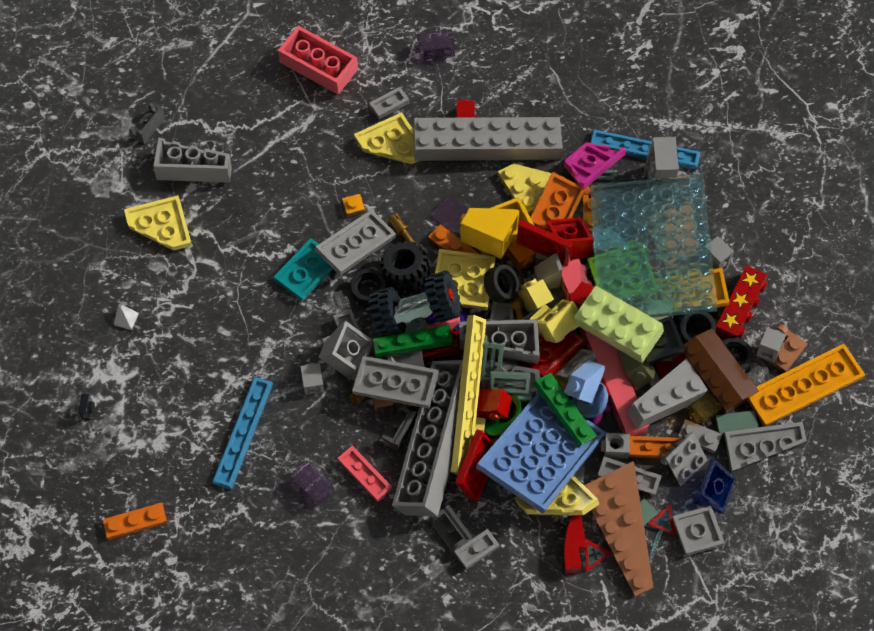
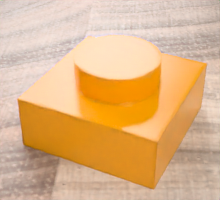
(353, 205)

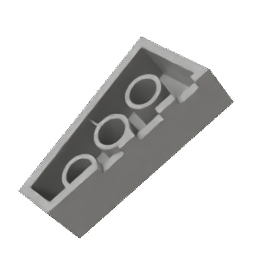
(186, 163)
(518, 337)
(672, 393)

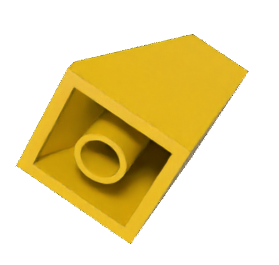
(489, 229)

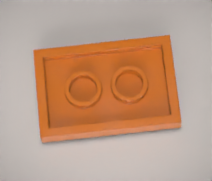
(557, 201)

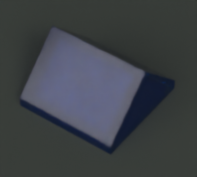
(715, 487)

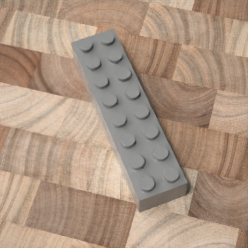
(487, 138)
(431, 447)

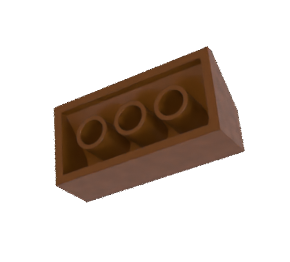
(719, 370)

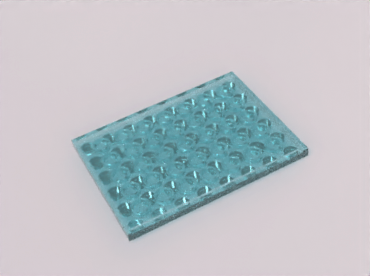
(655, 244)

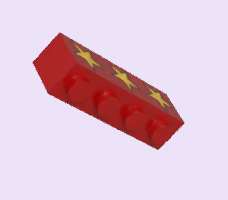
(741, 302)

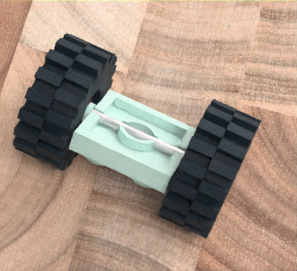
(439, 299)

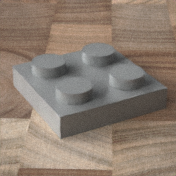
(698, 530)

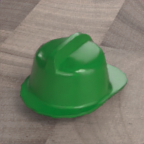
(498, 427)

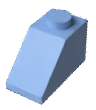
(585, 381)

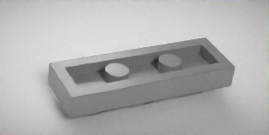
(646, 480)

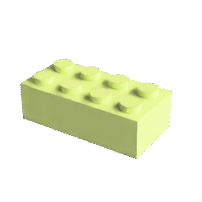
(619, 324)

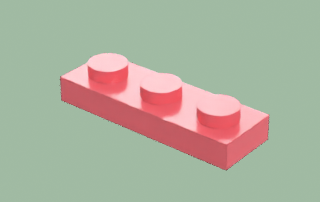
(364, 473)

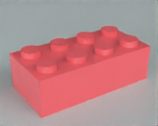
(318, 60)

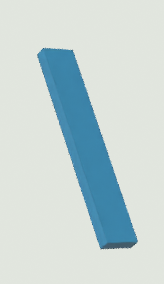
(639, 148)
(242, 433)

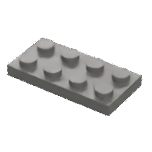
(355, 242)
(395, 382)

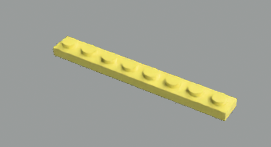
(468, 389)

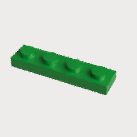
(413, 341)
(565, 410)

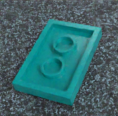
(303, 271)

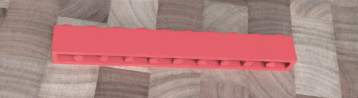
(617, 381)

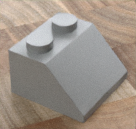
(345, 349)

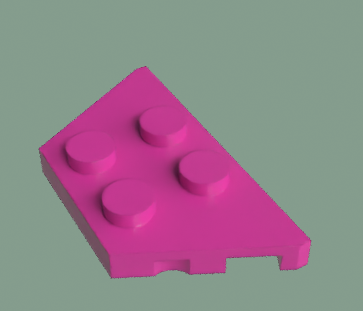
(591, 162)

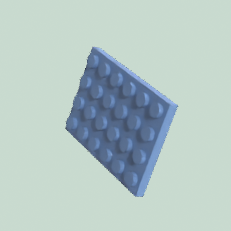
(537, 455)

